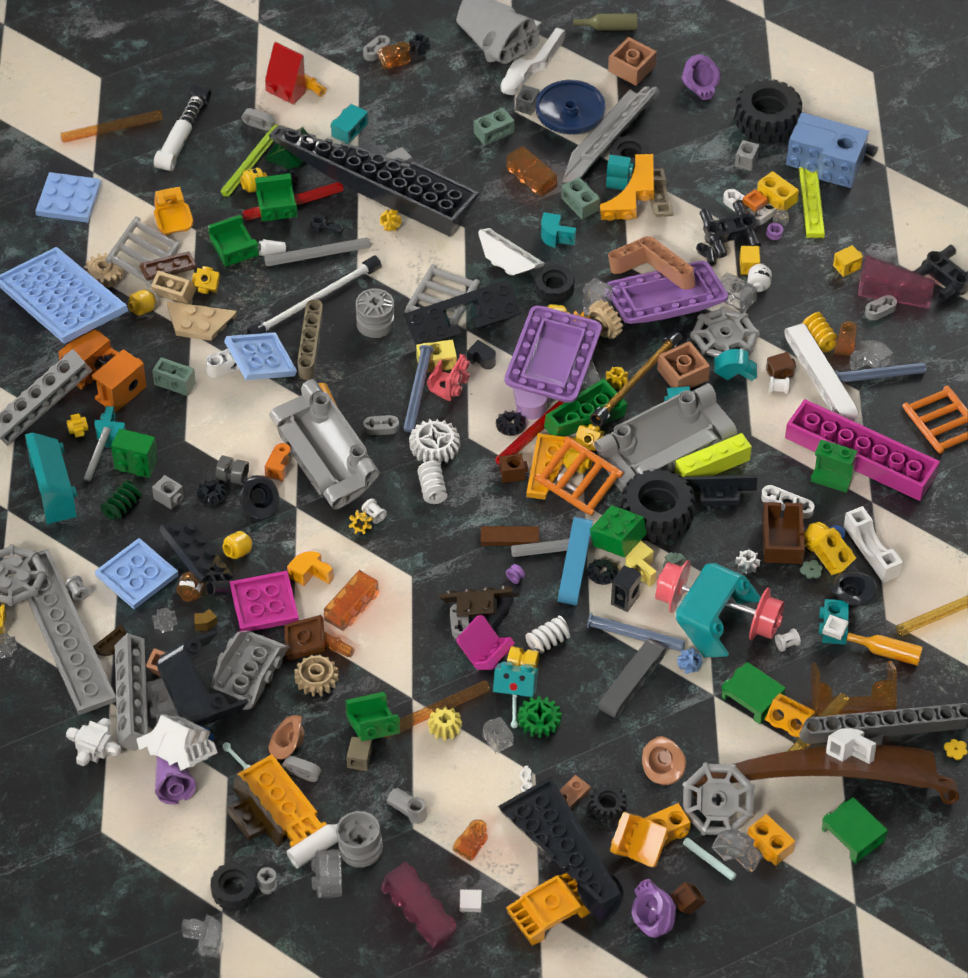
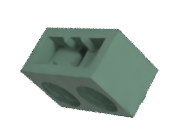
(494, 126)
(580, 198)
(174, 376)

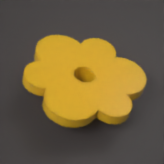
(955, 749)

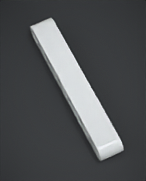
(820, 371)

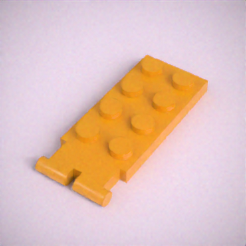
(282, 799)

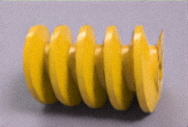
(821, 331)

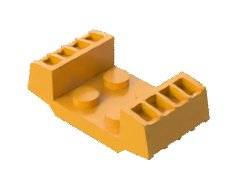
(546, 907)

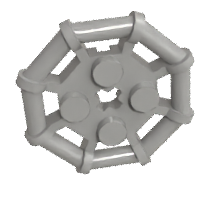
(720, 324)
(22, 576)
(728, 792)

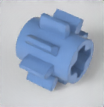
(689, 661)

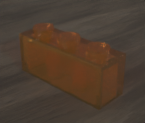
(531, 171)
(351, 600)

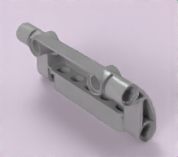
(666, 434)
(325, 445)

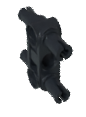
(729, 228)
(945, 272)

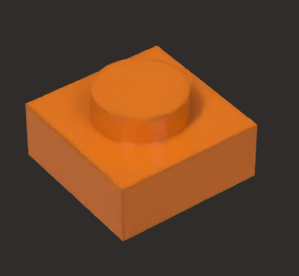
(755, 200)

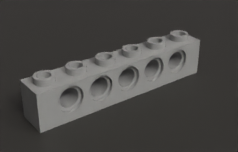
(30, 407)
(130, 691)

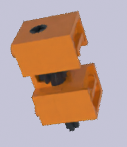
(117, 374)

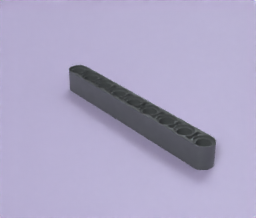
(899, 722)

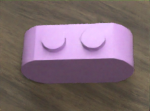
(530, 404)

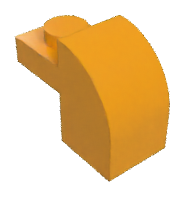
(307, 565)

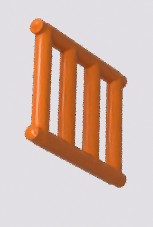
(930, 434)
(558, 488)

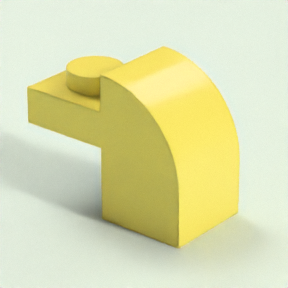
(640, 559)

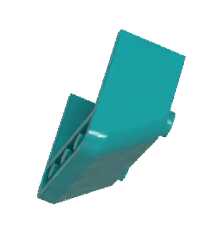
(52, 477)
(704, 603)

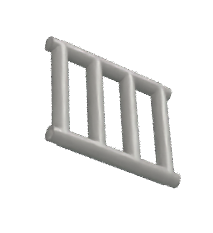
(128, 234)
(433, 270)

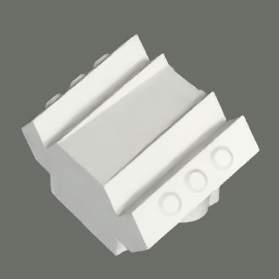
(178, 741)

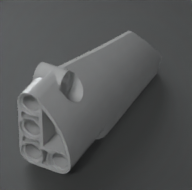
(497, 29)

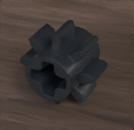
(419, 44)

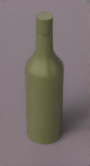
(608, 22)

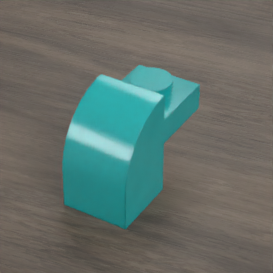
(554, 233)
(735, 362)
(108, 420)

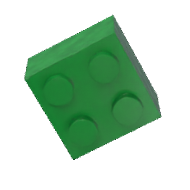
(134, 453)
(618, 531)

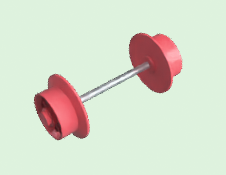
(766, 618)

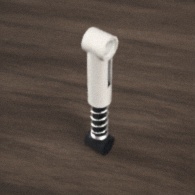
(168, 155)

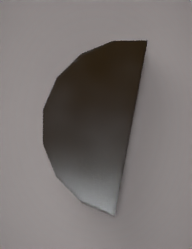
(107, 645)

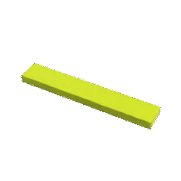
(811, 204)

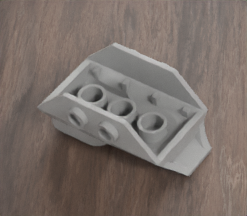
(247, 667)

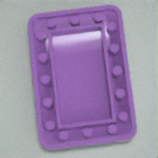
(656, 298)
(553, 354)

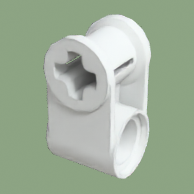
(221, 364)

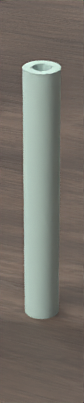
(709, 859)

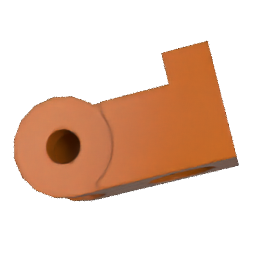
(276, 462)

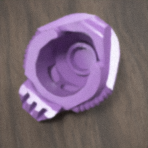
(701, 76)
(653, 909)

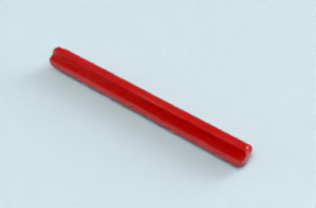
(301, 198)
(527, 435)

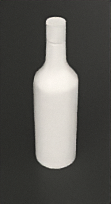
(305, 850)

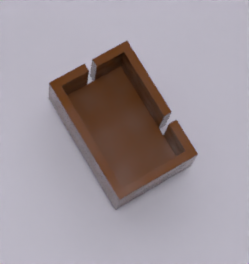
(783, 535)

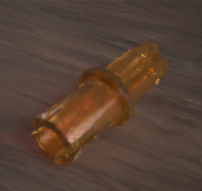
(336, 644)

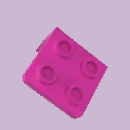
(483, 645)

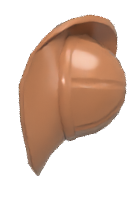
(287, 737)
(663, 761)

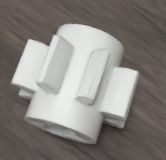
(747, 561)

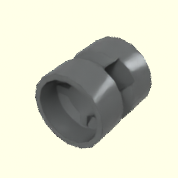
(232, 470)

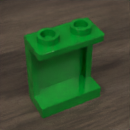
(275, 197)
(232, 241)
(834, 466)
(752, 690)
(372, 717)
(855, 829)

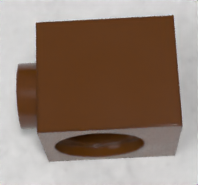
(781, 366)
(512, 468)
(688, 898)

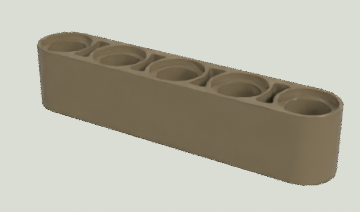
(310, 339)

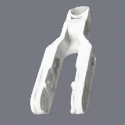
(522, 69)

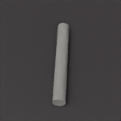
(97, 453)

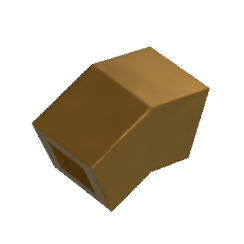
(205, 620)

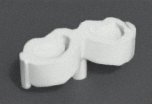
(525, 776)

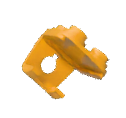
(173, 214)

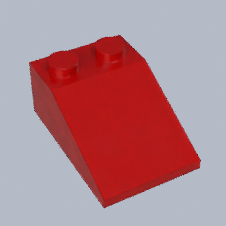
(285, 74)

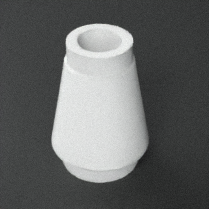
(270, 247)

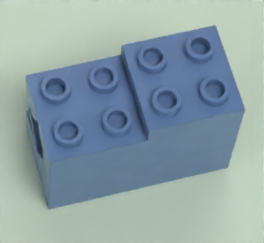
(828, 148)

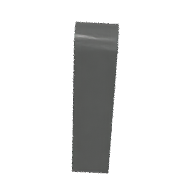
(632, 678)

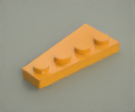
(544, 451)

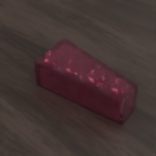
(883, 279)
(418, 904)

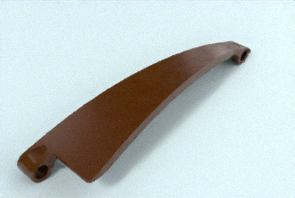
(890, 764)

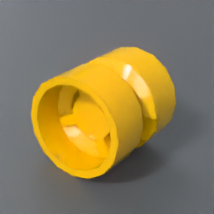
(519, 657)

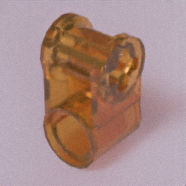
(393, 56)
(846, 340)
(471, 840)

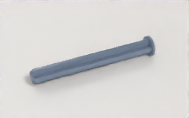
(881, 372)
(418, 386)
(634, 632)

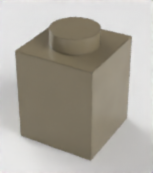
(359, 754)

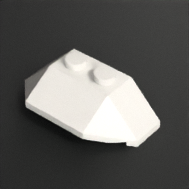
(507, 254)

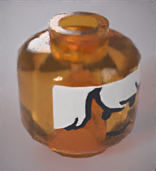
(189, 587)

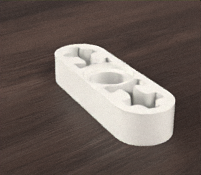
(787, 495)

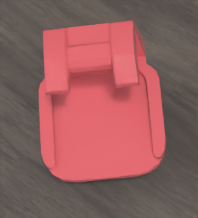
(452, 380)

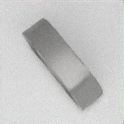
(372, 47)
(258, 119)
(881, 308)
(381, 425)
(464, 621)
(301, 768)

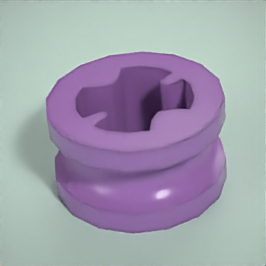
(775, 227)
(515, 573)

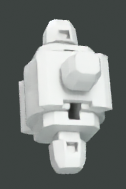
(93, 741)

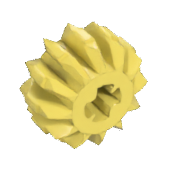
(444, 723)

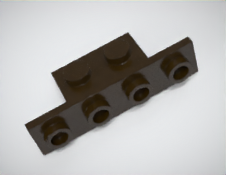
(476, 603)
(251, 815)

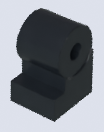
(482, 354)

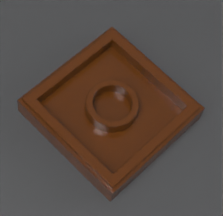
(304, 637)

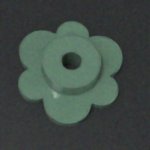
(811, 569)

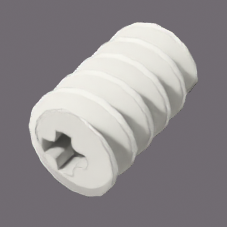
(432, 482)
(548, 634)

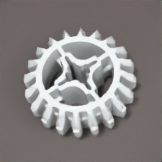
(434, 441)

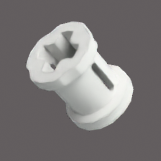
(779, 385)
(374, 510)
(787, 640)

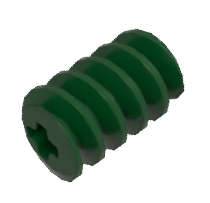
(121, 500)

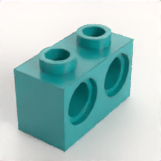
(840, 610)

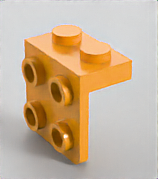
(639, 839)

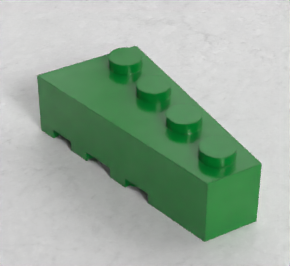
(569, 416)

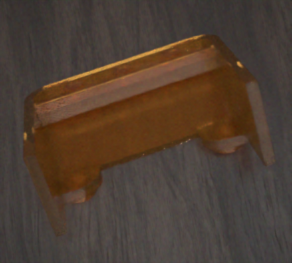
(882, 696)

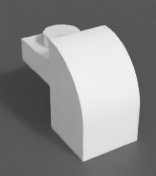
(850, 743)

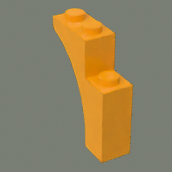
(639, 188)

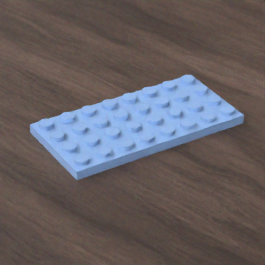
(61, 295)

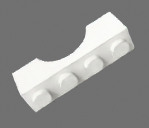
(861, 530)

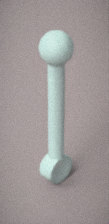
(514, 724)
(227, 747)

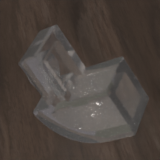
(872, 353)
(739, 846)
(208, 933)

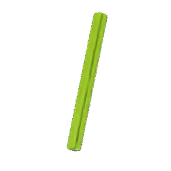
(250, 161)

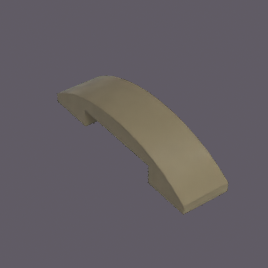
(660, 205)

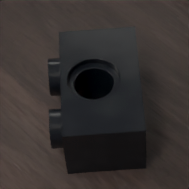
(625, 588)

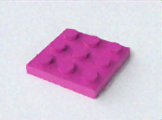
(264, 601)

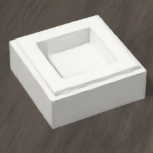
(835, 627)
(470, 900)

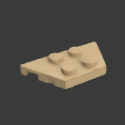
(198, 321)

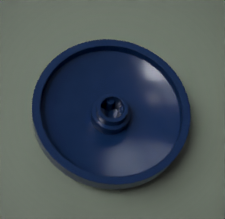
(570, 107)

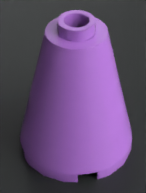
(171, 783)

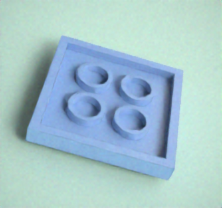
(68, 197)
(260, 356)
(136, 573)

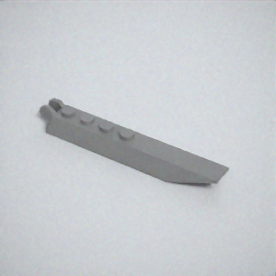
(608, 131)

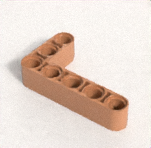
(658, 256)

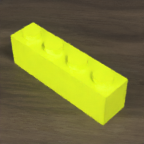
(715, 458)

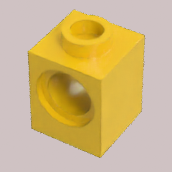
(748, 258)
(848, 261)

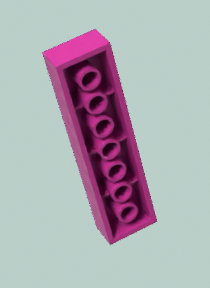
(876, 454)

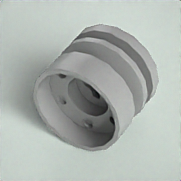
(375, 313)
(359, 839)

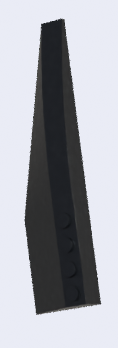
(391, 182)

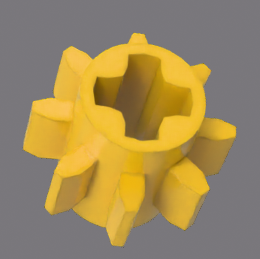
(390, 220)
(617, 377)
(77, 425)
(363, 517)

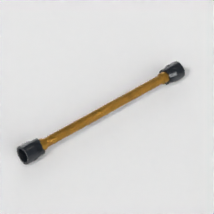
(600, 415)

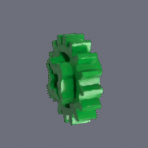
(549, 715)

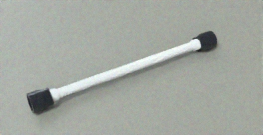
(369, 266)

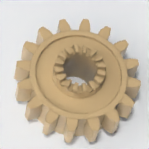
(103, 272)
(607, 318)
(316, 675)

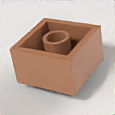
(632, 61)
(683, 366)

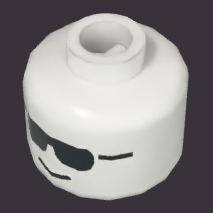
(760, 277)

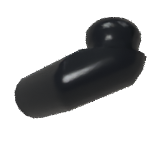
(707, 252)

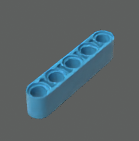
(575, 561)

